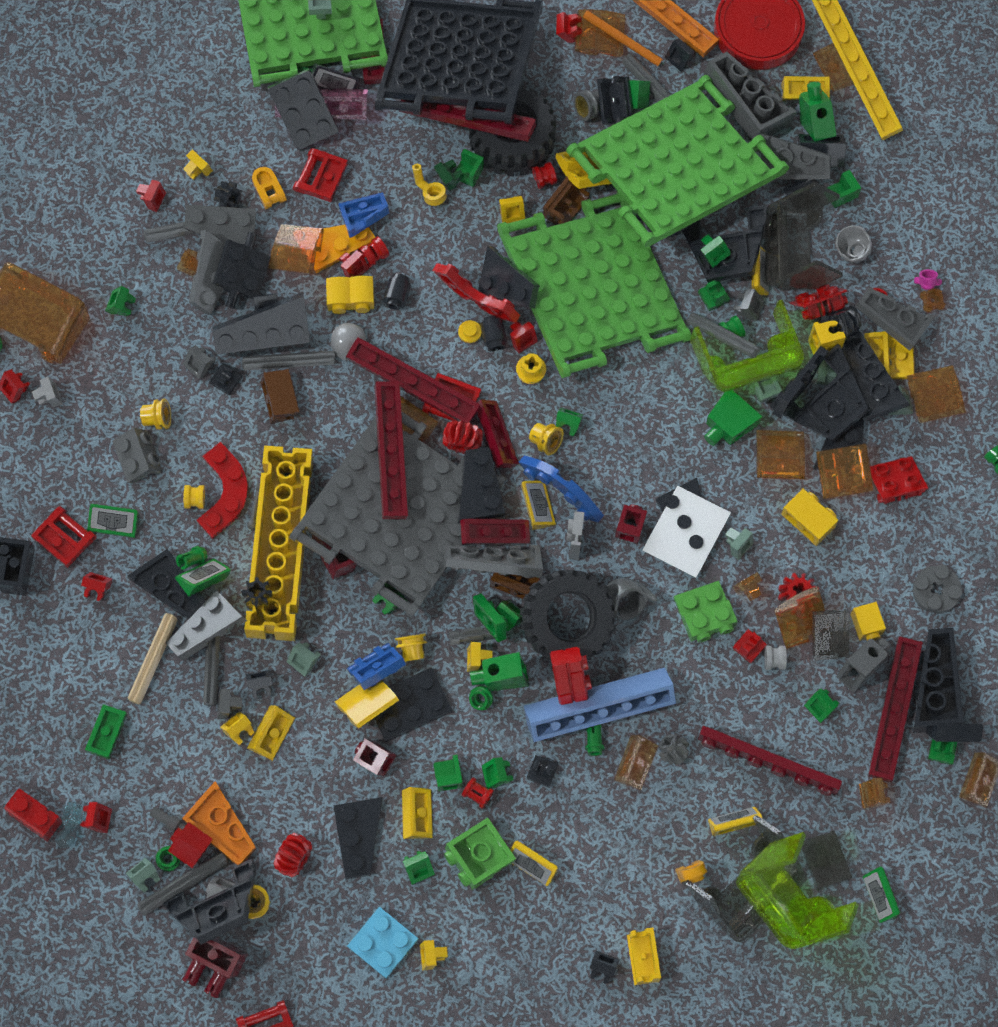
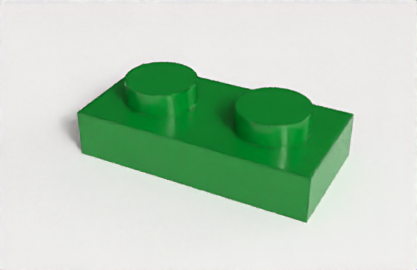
(489, 617)
(106, 732)

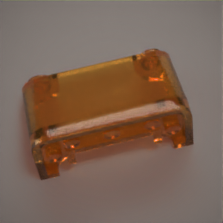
(40, 312)

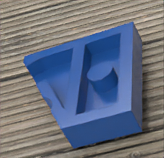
(363, 212)

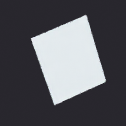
(671, 542)

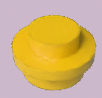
(469, 331)

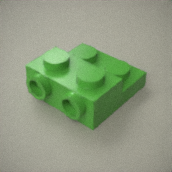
(705, 612)
(478, 854)

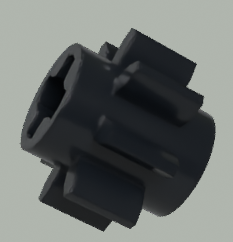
(228, 194)
(251, 590)

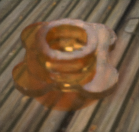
(935, 294)

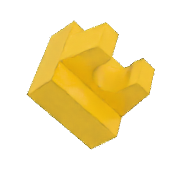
(196, 165)
(512, 209)
(476, 655)
(235, 725)
(431, 954)

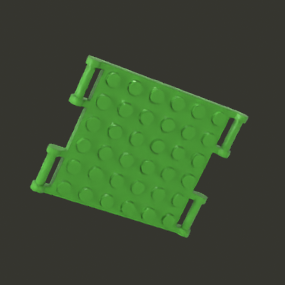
(286, 37)
(677, 161)
(594, 285)

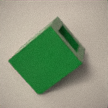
(640, 93)
(471, 167)
(847, 188)
(448, 774)

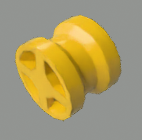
(194, 496)

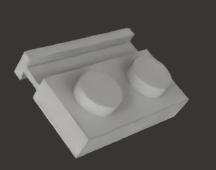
(574, 534)

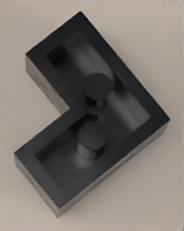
(15, 565)

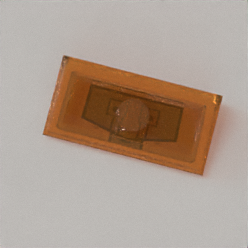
(636, 762)
(980, 779)

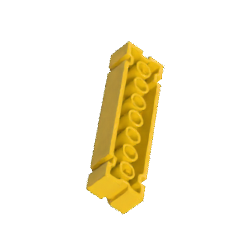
(275, 556)

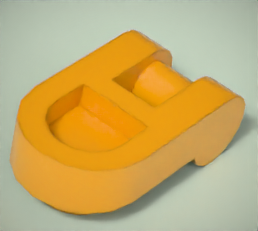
(265, 180)
(692, 872)

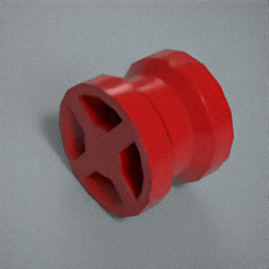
(544, 175)

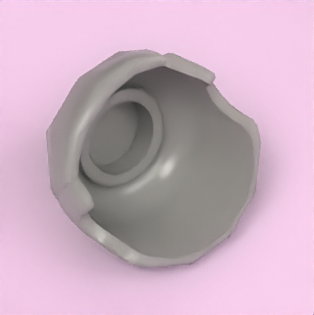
(853, 237)
(344, 337)

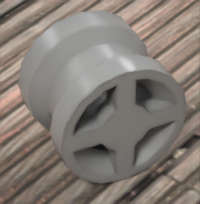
(775, 657)

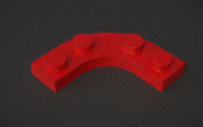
(463, 287)
(233, 494)

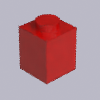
(189, 844)

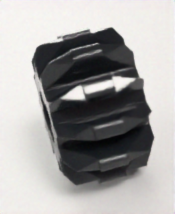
(847, 318)

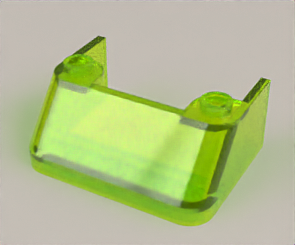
(782, 357)
(783, 904)

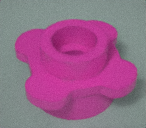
(928, 279)

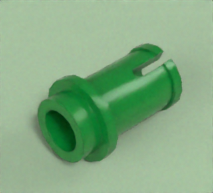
(195, 556)
(594, 741)

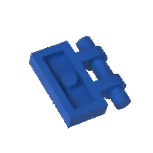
(376, 666)

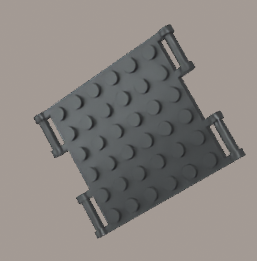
(396, 551)

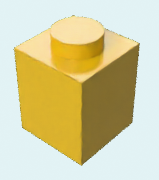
(868, 621)

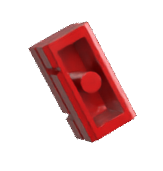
(569, 675)
(33, 814)

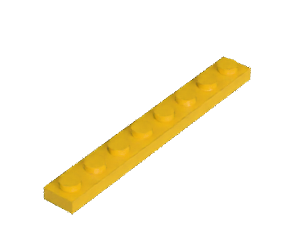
(858, 68)

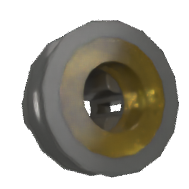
(586, 104)

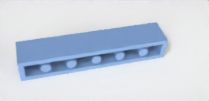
(604, 704)

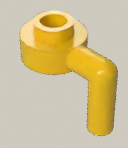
(429, 189)

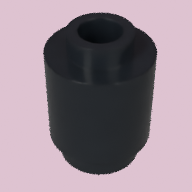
(397, 291)
(493, 333)

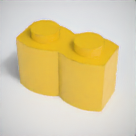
(350, 294)

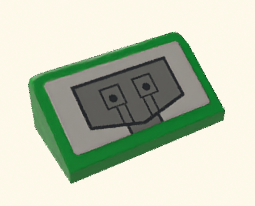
(112, 520)
(203, 576)
(881, 895)

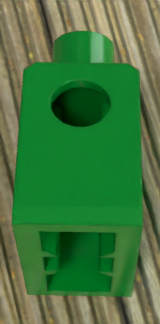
(816, 112)
(731, 419)
(511, 673)

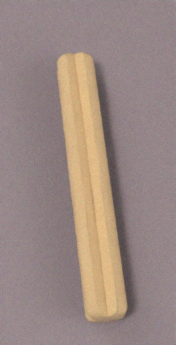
(152, 659)

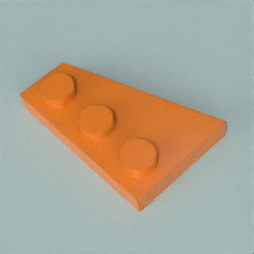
(217, 819)

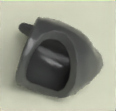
(635, 591)

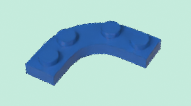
(572, 492)

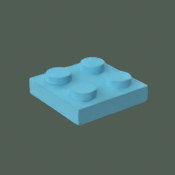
(382, 942)

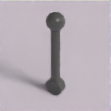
(251, 524)

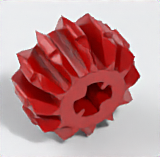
(462, 436)
(790, 586)
(292, 855)

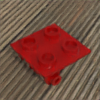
(813, 303)
(897, 479)

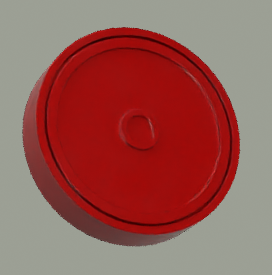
(759, 31)

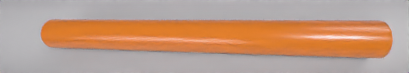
(621, 37)

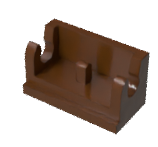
(564, 203)
(279, 395)
(512, 584)

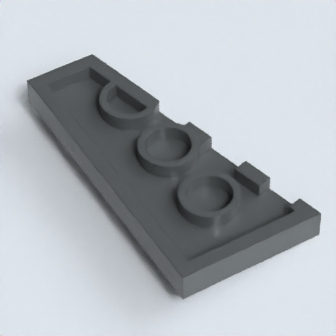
(492, 559)

